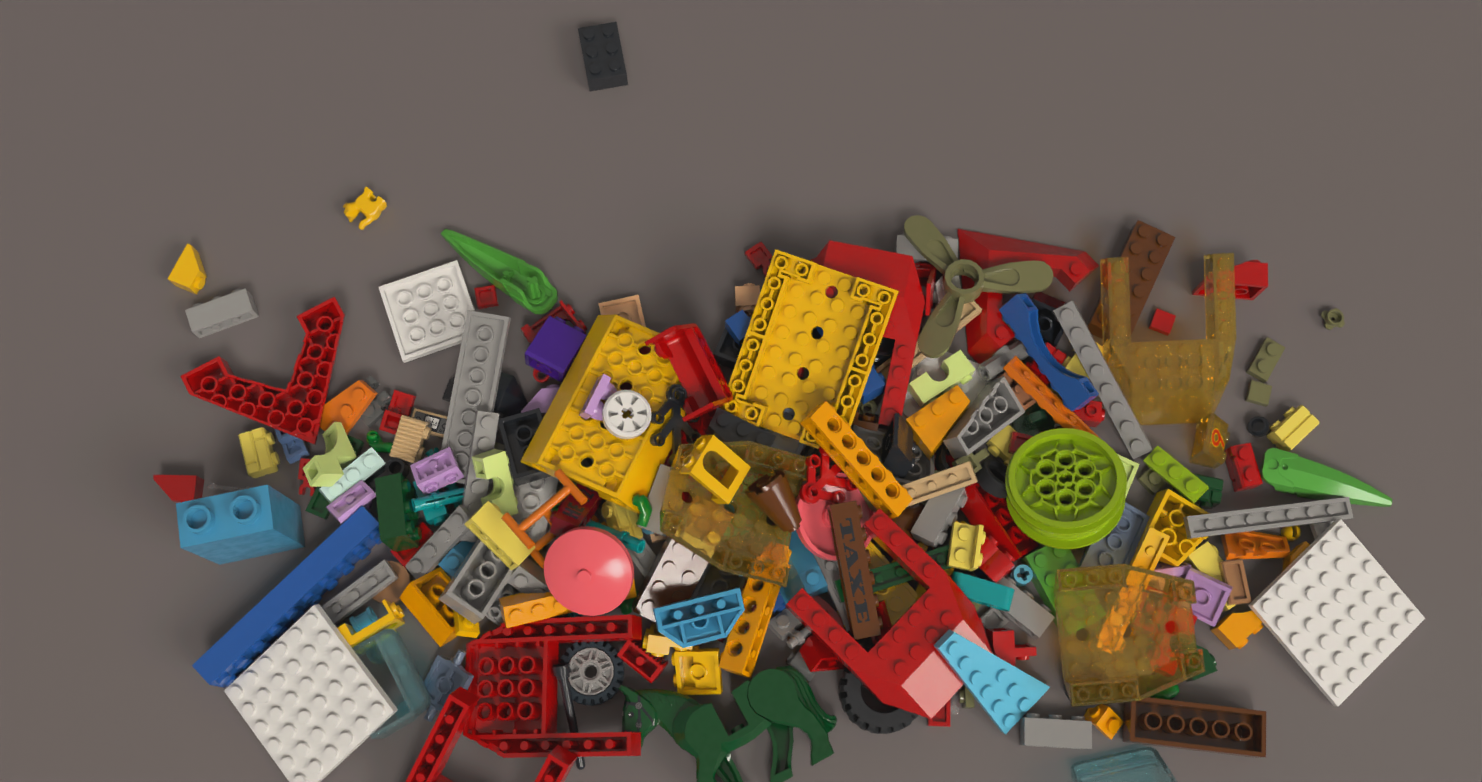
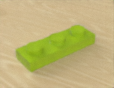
(1175, 474)

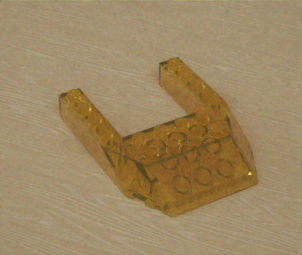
(1171, 377)

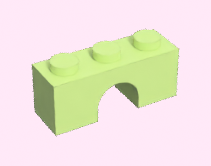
(957, 371)
(495, 465)

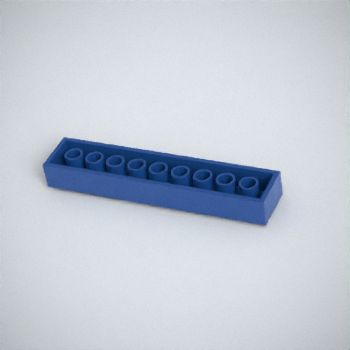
(290, 599)

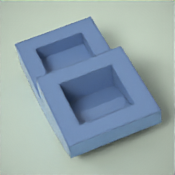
(293, 447)

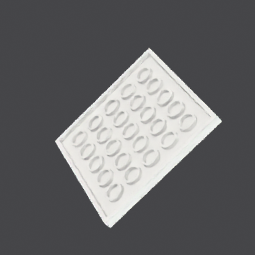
(1336, 612)
(310, 699)

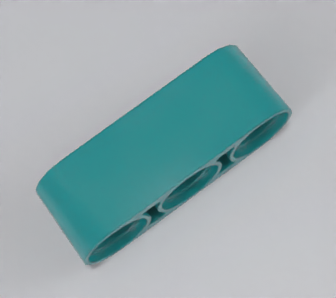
(984, 591)

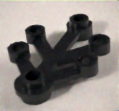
(675, 422)

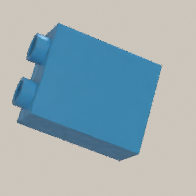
(240, 525)

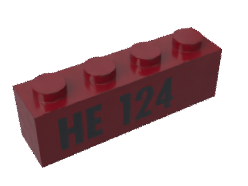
(572, 513)

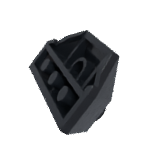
(509, 396)

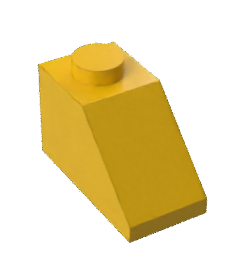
(188, 271)

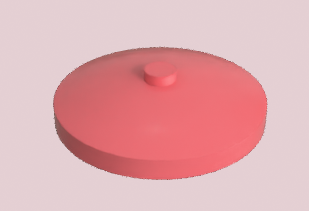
(815, 524)
(588, 571)

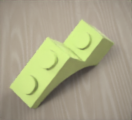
(339, 453)

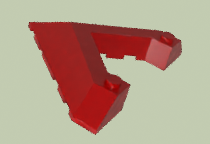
(987, 330)
(291, 410)

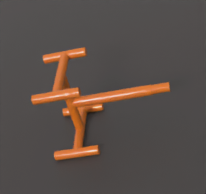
(544, 510)

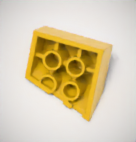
(1167, 517)

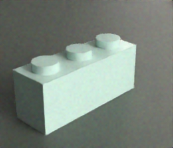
(358, 470)

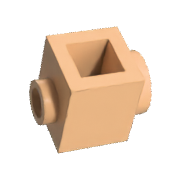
(746, 298)

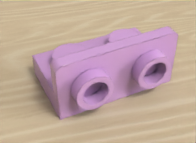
(436, 471)

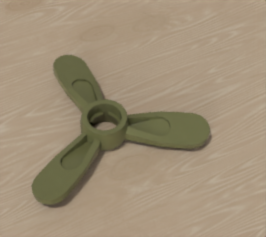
(1004, 278)

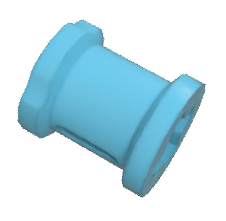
(1023, 569)
(363, 619)

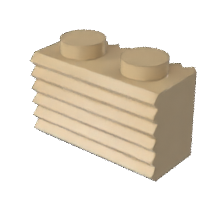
(410, 439)

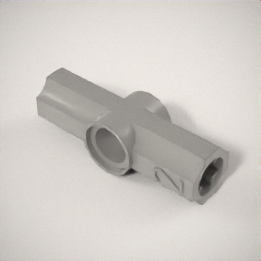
(994, 366)

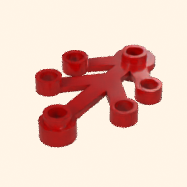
(827, 477)

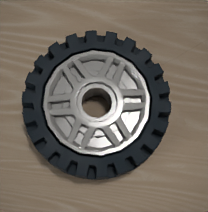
(608, 677)

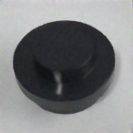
(1258, 426)

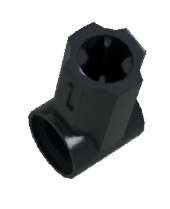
(388, 470)

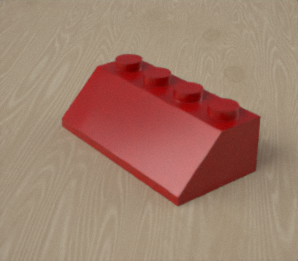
(994, 515)

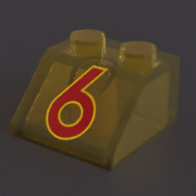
(1210, 442)

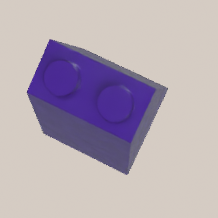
(555, 348)

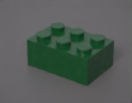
(395, 512)

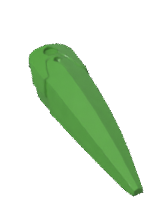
(508, 273)
(1316, 481)

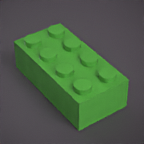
(1044, 566)

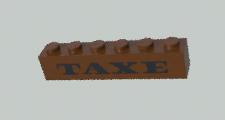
(854, 570)

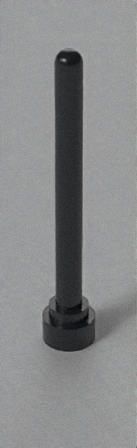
(562, 674)

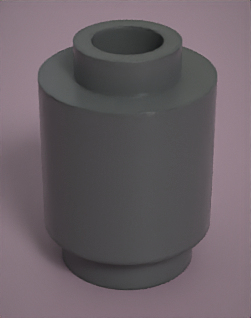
(796, 661)

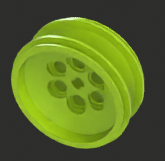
(1043, 515)

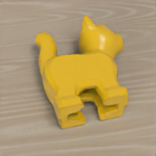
(365, 205)

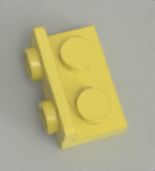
(966, 546)

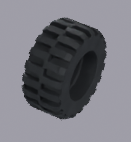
(863, 715)

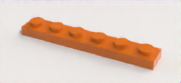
(1044, 396)

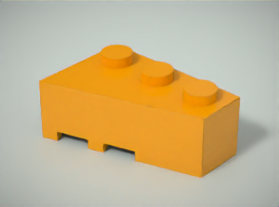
(937, 419)

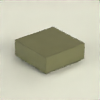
(1258, 393)

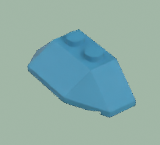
(700, 617)

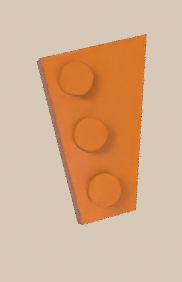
(348, 406)
(1254, 546)

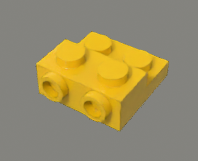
(657, 643)
(697, 671)

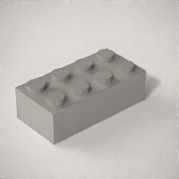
(476, 583)

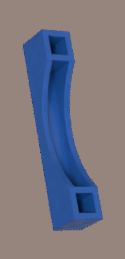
(1023, 318)

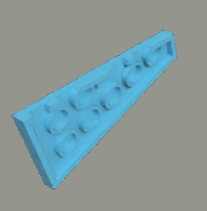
(995, 684)

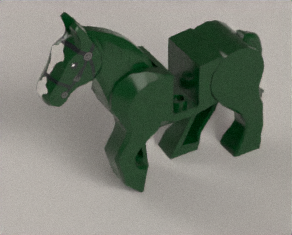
(770, 701)

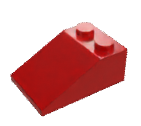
(1250, 280)

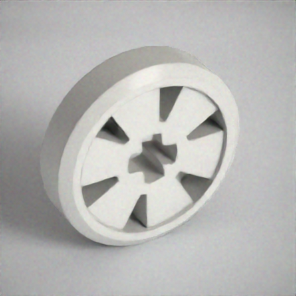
(629, 427)

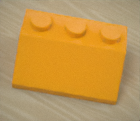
(422, 601)

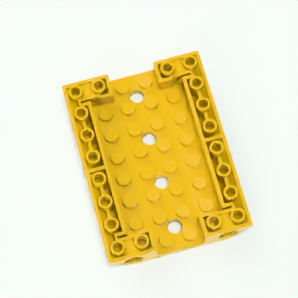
(782, 343)
(565, 438)

